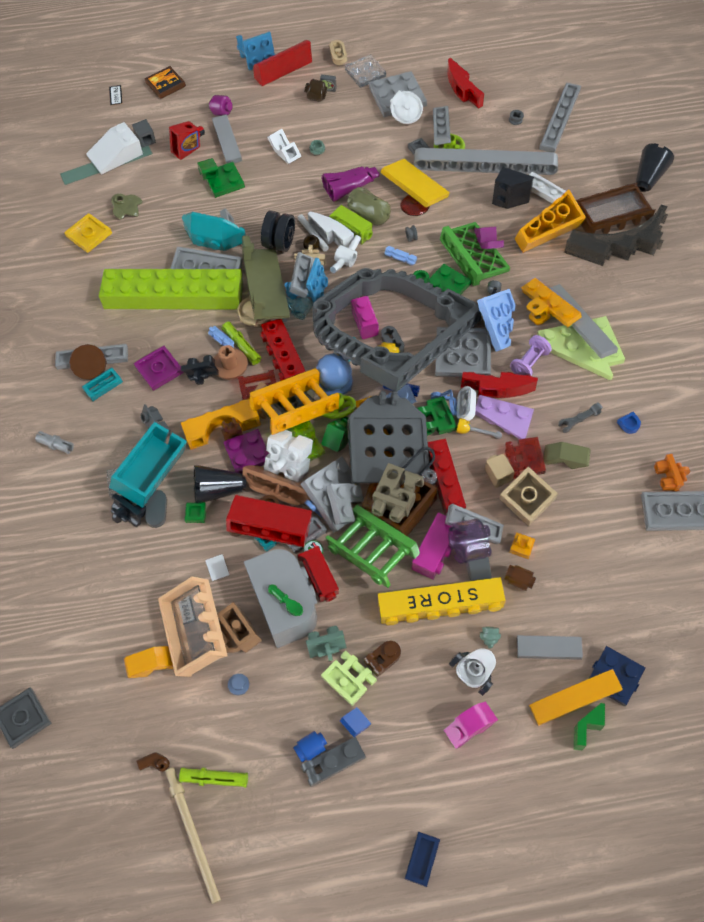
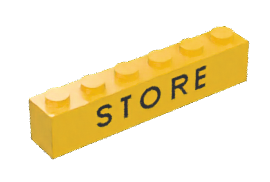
(441, 600)

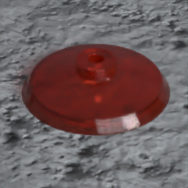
(412, 207)

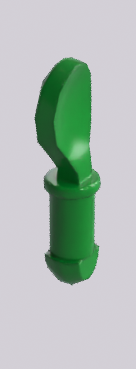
(292, 606)

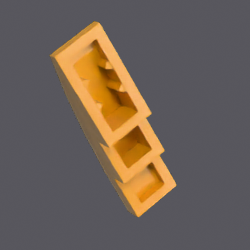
(575, 697)

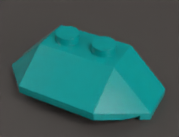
(212, 231)

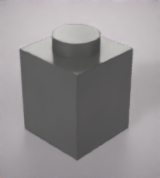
(144, 133)

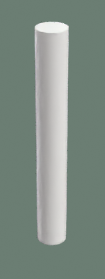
(311, 230)

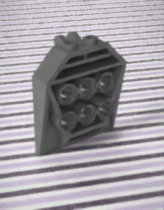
(391, 414)

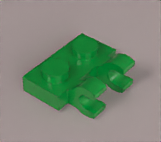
(441, 415)

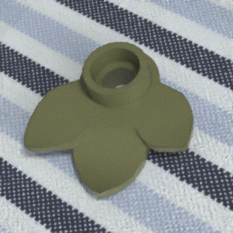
(127, 206)

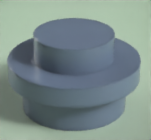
(238, 684)

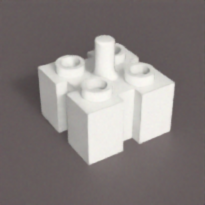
(288, 455)

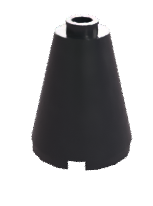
(653, 165)
(216, 483)

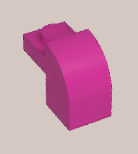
(470, 723)

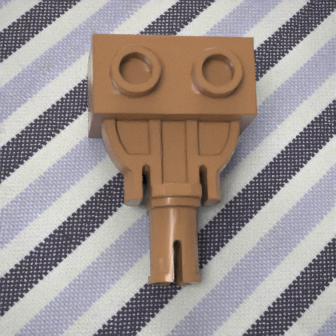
(237, 630)

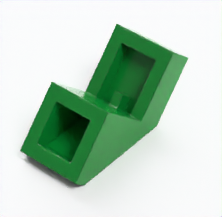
(208, 168)
(593, 720)

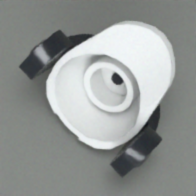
(475, 668)

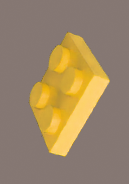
(88, 232)

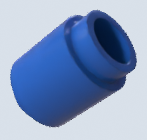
(310, 746)

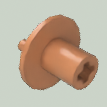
(230, 362)

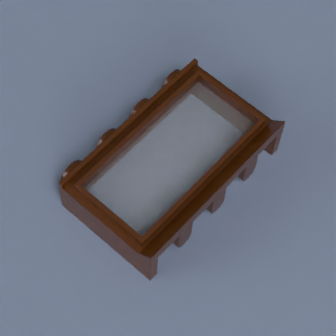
(614, 208)

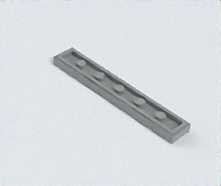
(560, 117)
(588, 328)

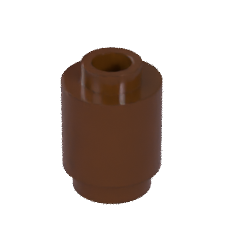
(520, 577)

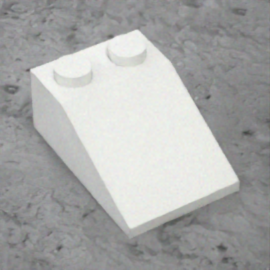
(115, 148)

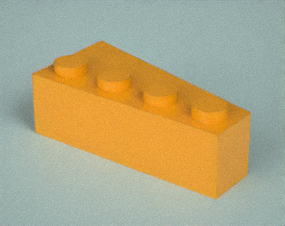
(552, 222)

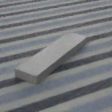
(441, 125)
(226, 139)
(112, 353)

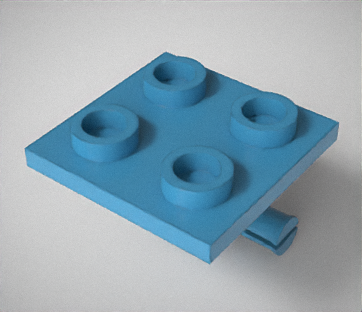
(255, 48)
(315, 284)

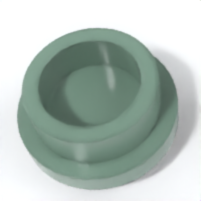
(317, 147)

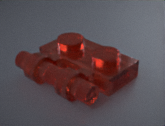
(530, 453)

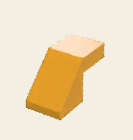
(148, 660)

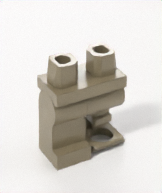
(392, 497)

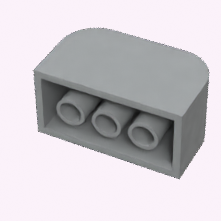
(284, 571)

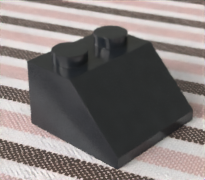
(512, 188)

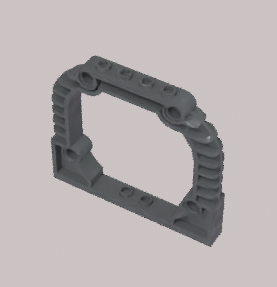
(385, 367)

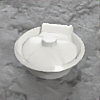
(406, 107)

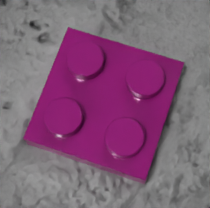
(158, 368)
(246, 450)

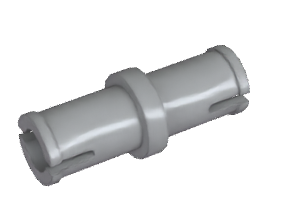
(54, 442)

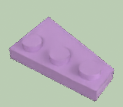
(506, 415)

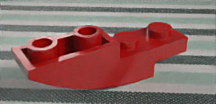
(462, 86)
(504, 387)

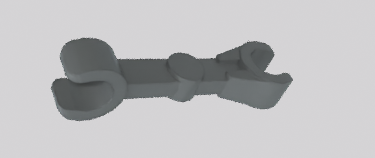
(570, 422)

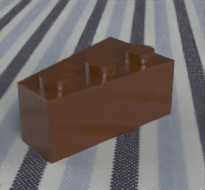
(424, 500)

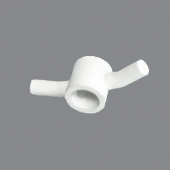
(345, 255)

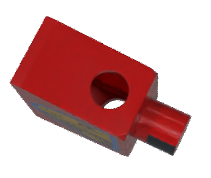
(185, 138)

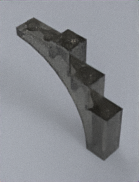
(600, 247)

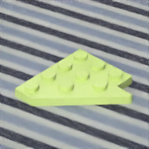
(573, 348)

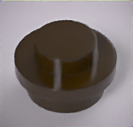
(311, 240)

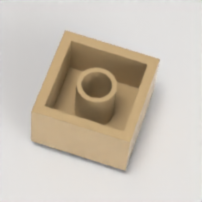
(528, 496)

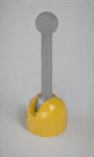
(464, 427)

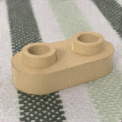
(338, 52)

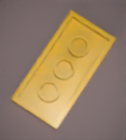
(415, 182)

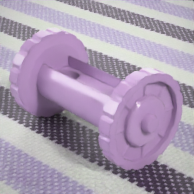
(539, 347)

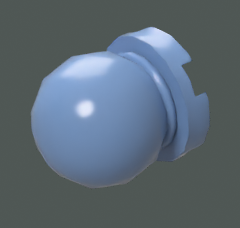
(334, 374)

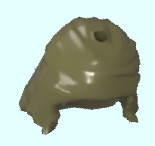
(369, 206)

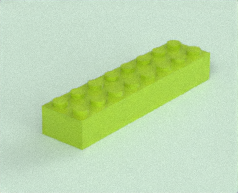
(171, 289)

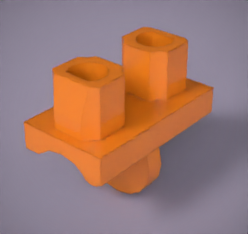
(674, 471)

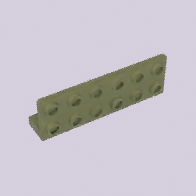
(264, 282)

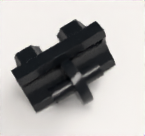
(199, 371)
(125, 511)

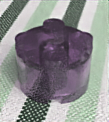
(469, 540)

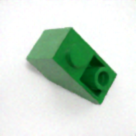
(336, 434)

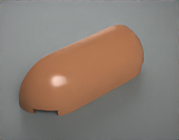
(273, 484)

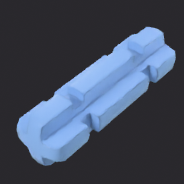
(400, 255)
(220, 337)

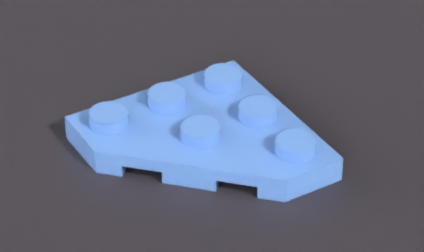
(497, 316)

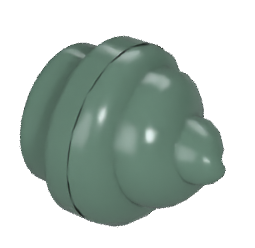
(490, 636)

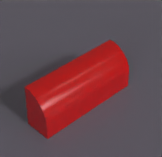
(283, 63)
(269, 520)

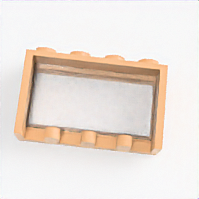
(192, 626)

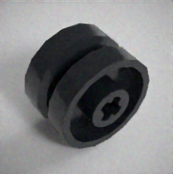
(277, 231)

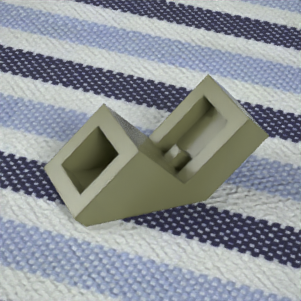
(572, 455)

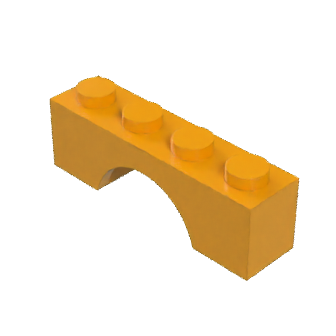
(199, 429)

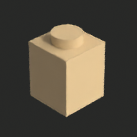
(499, 470)

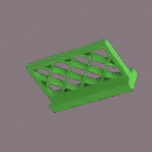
(463, 257)

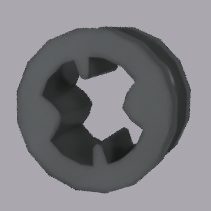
(516, 117)
(411, 233)

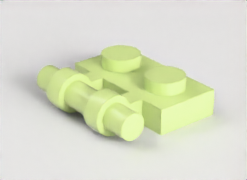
(344, 682)

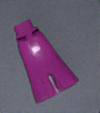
(342, 183)

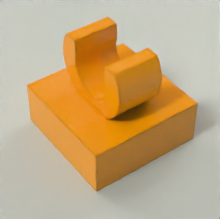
(522, 545)

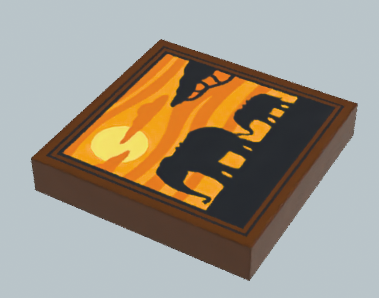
(165, 82)

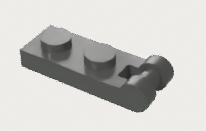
(333, 761)

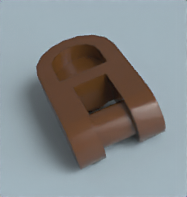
(388, 652)

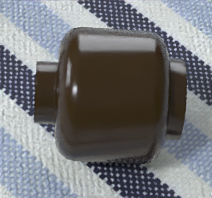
(316, 90)

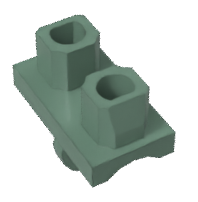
(326, 644)

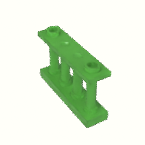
(376, 527)

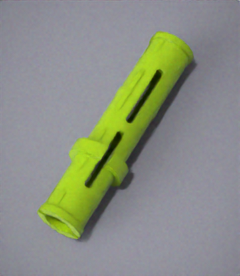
(241, 343)
(212, 777)

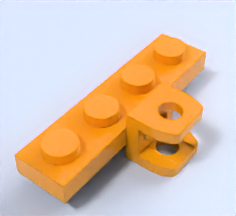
(548, 303)

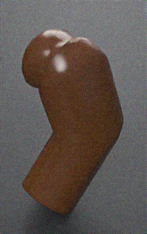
(155, 760)

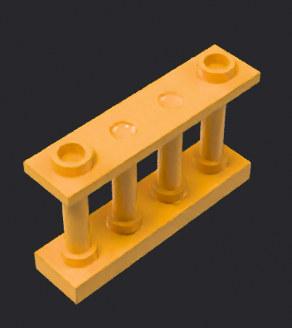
(288, 388)

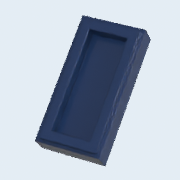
(422, 859)

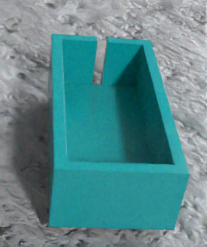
(147, 464)

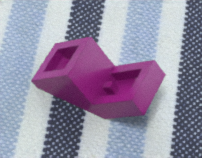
(488, 238)

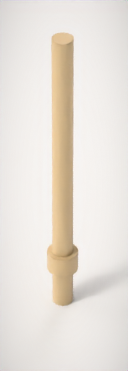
(177, 792)

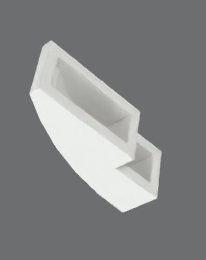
(330, 229)

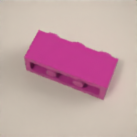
(433, 549)

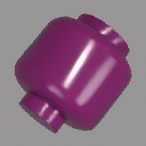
(220, 105)

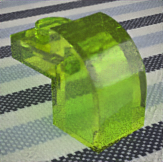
(307, 430)

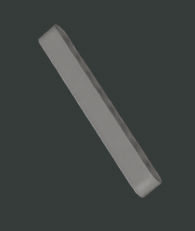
(485, 160)

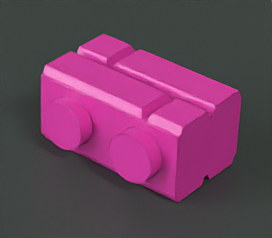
(365, 317)

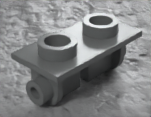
(152, 415)

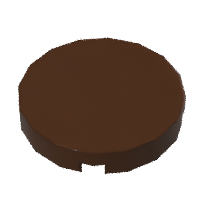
(87, 362)

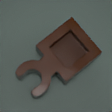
(231, 429)

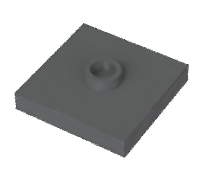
(22, 718)

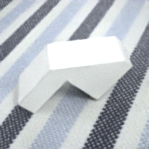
(283, 148)

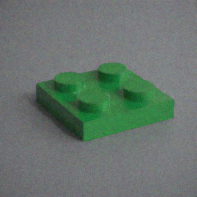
(227, 181)
(450, 279)

